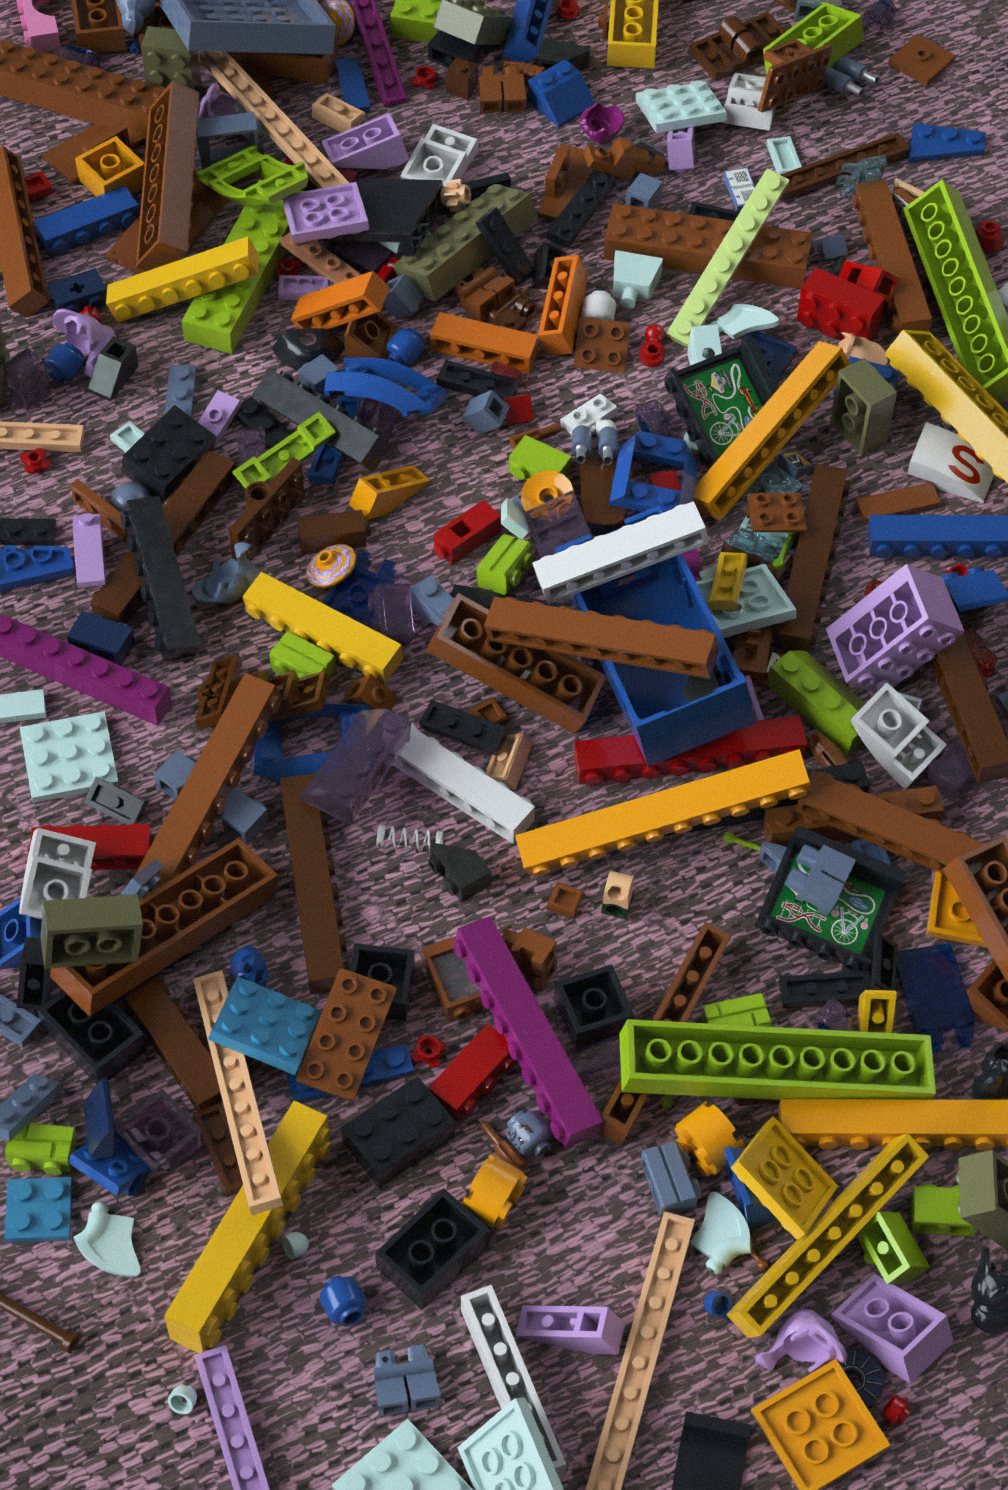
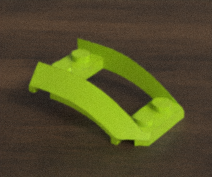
(279, 178)

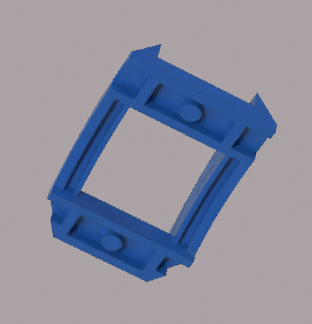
(372, 379)
(655, 449)
(268, 750)

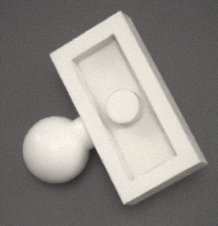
(592, 413)

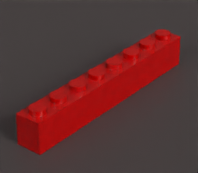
(622, 759)

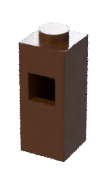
(331, 529)

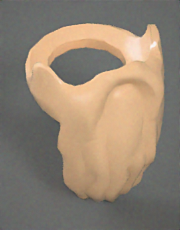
(862, 348)

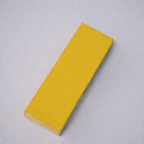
(728, 581)

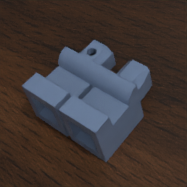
(824, 879)
(417, 1374)

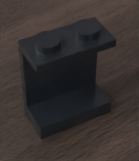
(711, 1453)

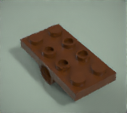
(736, 44)
(268, 507)

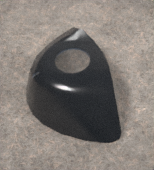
(294, 353)

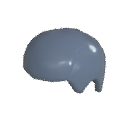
(126, 492)

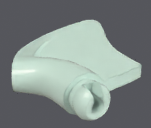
(745, 319)
(722, 1233)
(108, 1242)

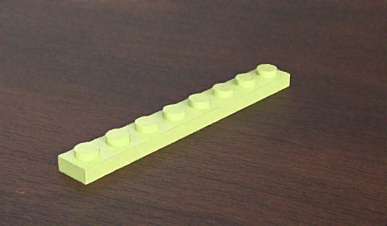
(728, 256)

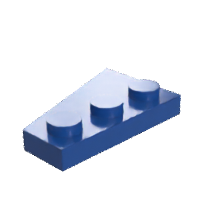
(937, 142)
(33, 565)

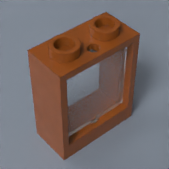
(450, 981)

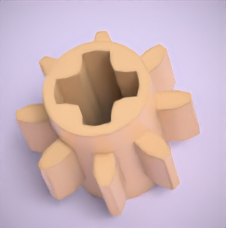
(455, 195)

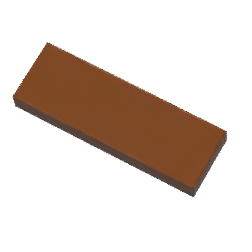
(899, 502)
(94, 504)

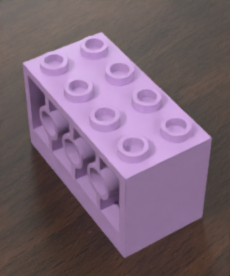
(895, 629)

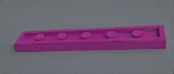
(379, 52)

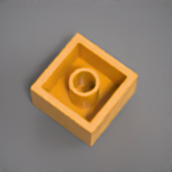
(110, 167)

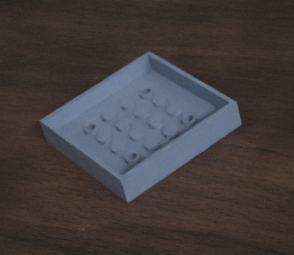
(252, 25)

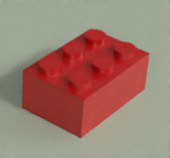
(839, 306)

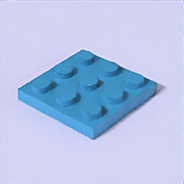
(265, 1025)

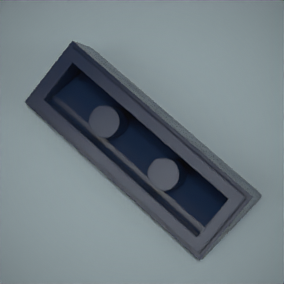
(100, 1121)

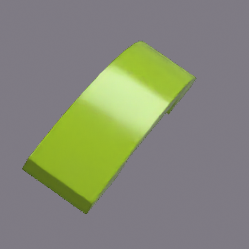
(299, 445)

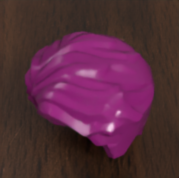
(602, 122)

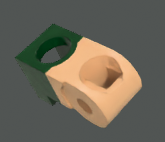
(618, 893)

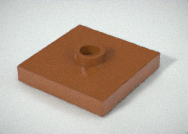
(921, 60)

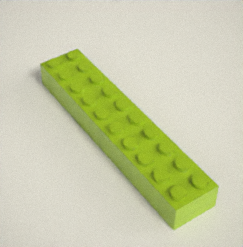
(962, 285)
(773, 1062)

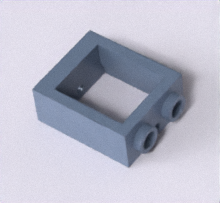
(226, 126)

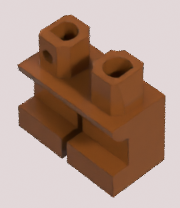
(512, 86)
(484, 292)
(533, 954)

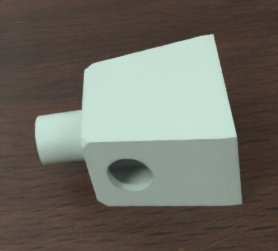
(635, 277)
(703, 343)

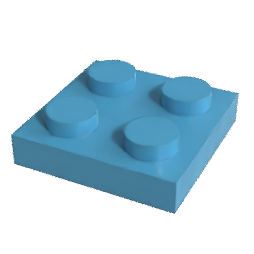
(38, 1210)

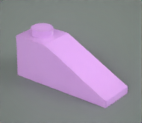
(681, 149)
(89, 550)
(572, 1327)

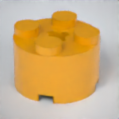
(706, 1135)
(493, 1190)

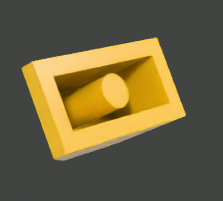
(876, 1011)

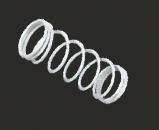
(381, 833)

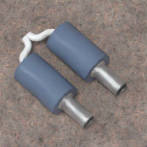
(846, 73)
(582, 443)

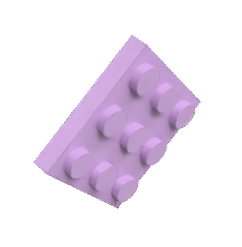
(325, 213)

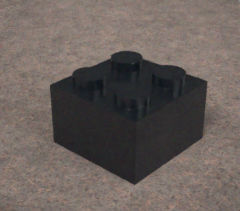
(388, 966)
(592, 1006)

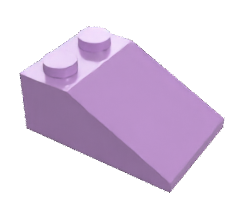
(368, 146)
(895, 1327)

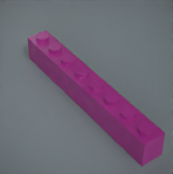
(83, 671)
(527, 1032)

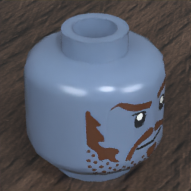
(529, 1133)

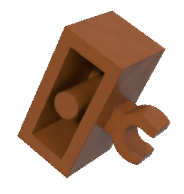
(752, 652)

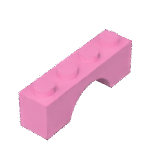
(41, 28)

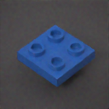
(119, 1173)

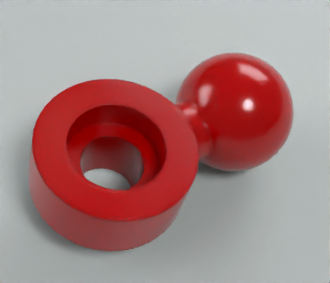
(654, 336)

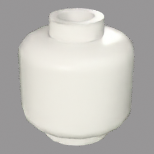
(599, 306)

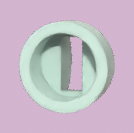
(295, 1244)
(176, 1397)

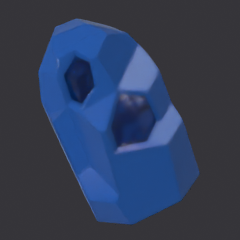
(249, 965)

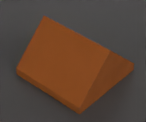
(368, 337)
(990, 997)

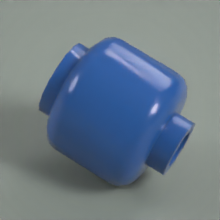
(405, 346)
(64, 362)
(343, 1300)

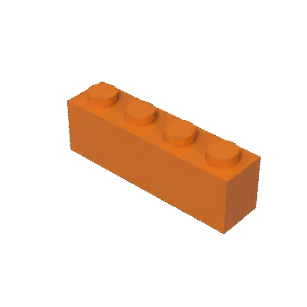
(341, 302)
(563, 305)
(483, 342)

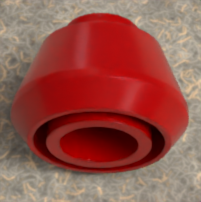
(990, 236)

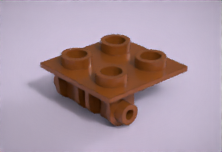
(602, 345)
(776, 512)

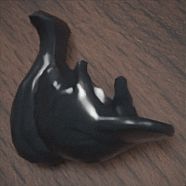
(994, 1074)
(990, 1297)

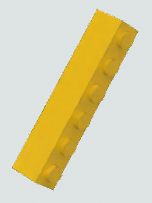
(182, 279)
(323, 626)

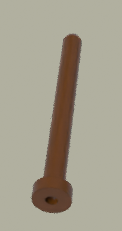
(68, 1340)

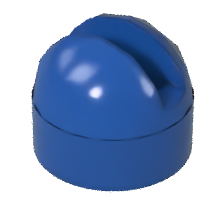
(717, 1309)

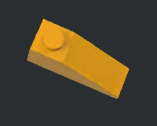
(386, 490)

